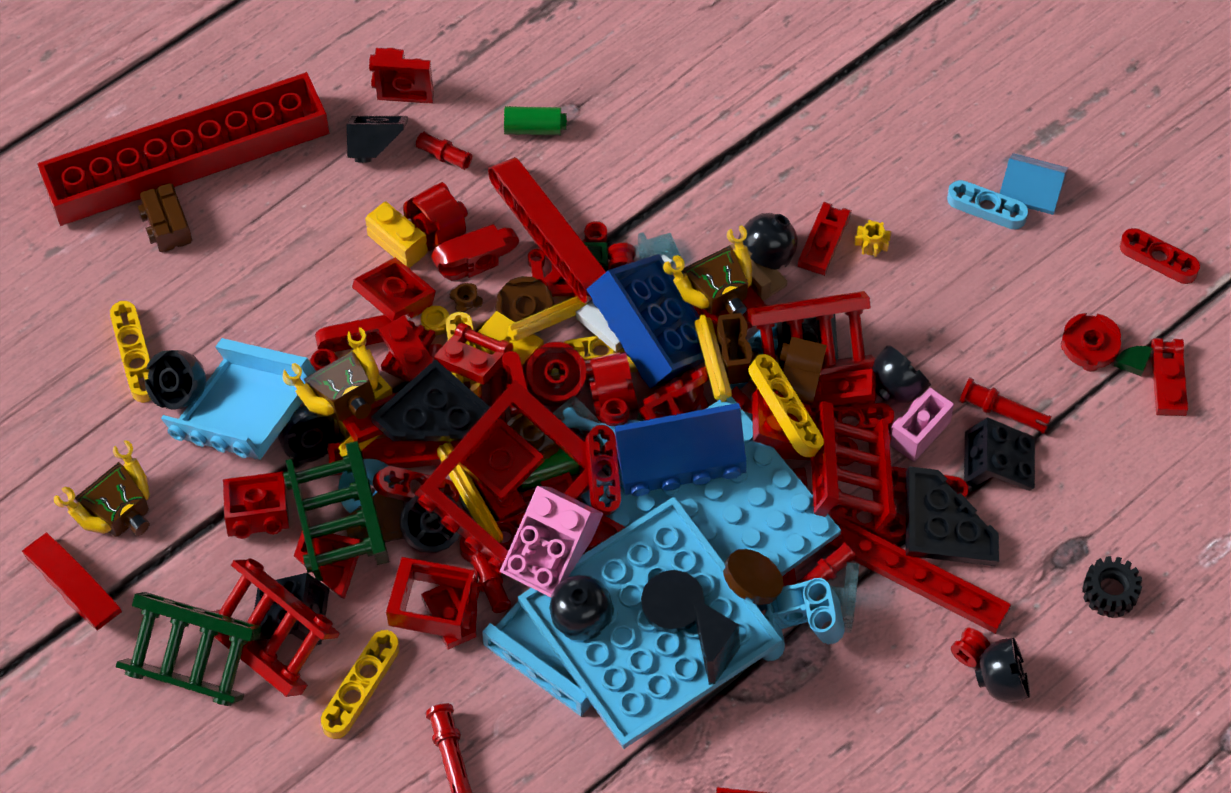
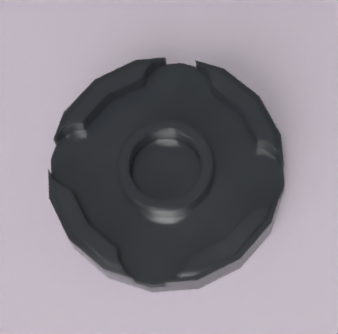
(670, 600)

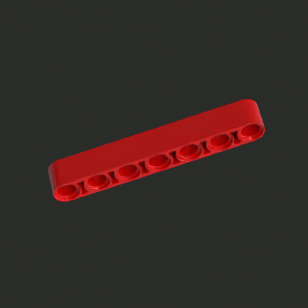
(546, 226)

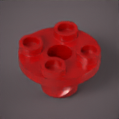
(688, 390)

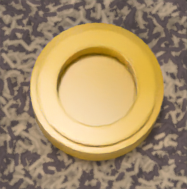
(435, 319)

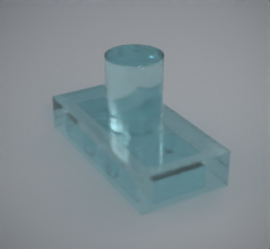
(847, 595)

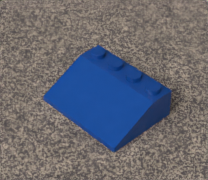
(649, 319)
(681, 450)

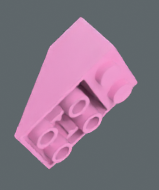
(550, 539)

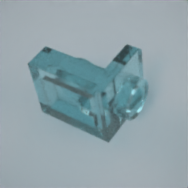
(660, 245)

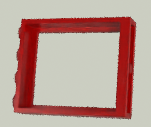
(454, 517)

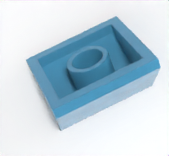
(1033, 182)

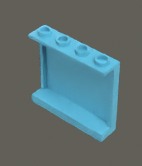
(242, 401)
(525, 649)

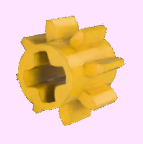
(872, 238)

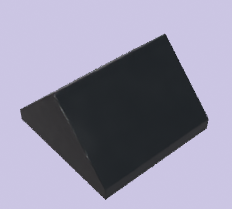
(717, 639)

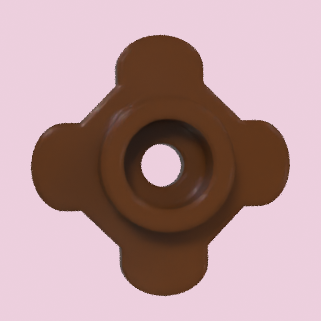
(466, 290)

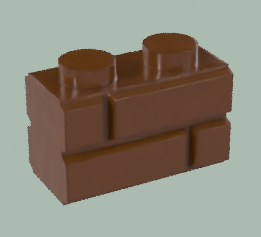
(166, 218)

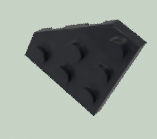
(431, 408)
(944, 522)

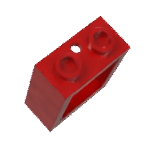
(435, 573)

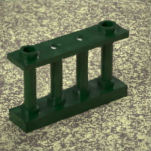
(364, 518)
(210, 625)

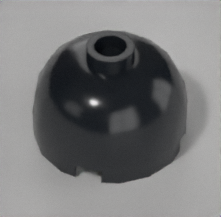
(771, 240)
(897, 377)
(175, 379)
(308, 435)
(424, 528)
(581, 607)
(1003, 672)

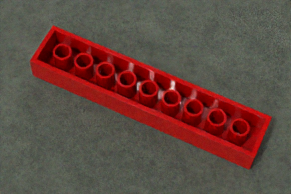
(184, 148)

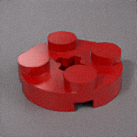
(1086, 355)

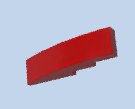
(72, 581)

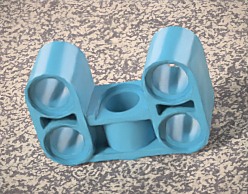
(799, 605)

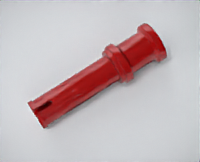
(990, 401)
(446, 738)

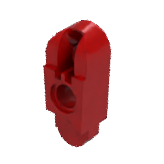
(473, 252)

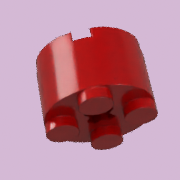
(437, 214)
(567, 361)
(611, 380)

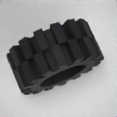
(1116, 571)

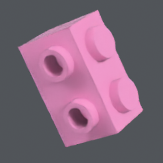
(921, 424)

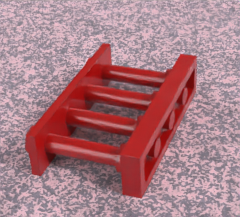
(823, 310)
(827, 472)
(264, 659)

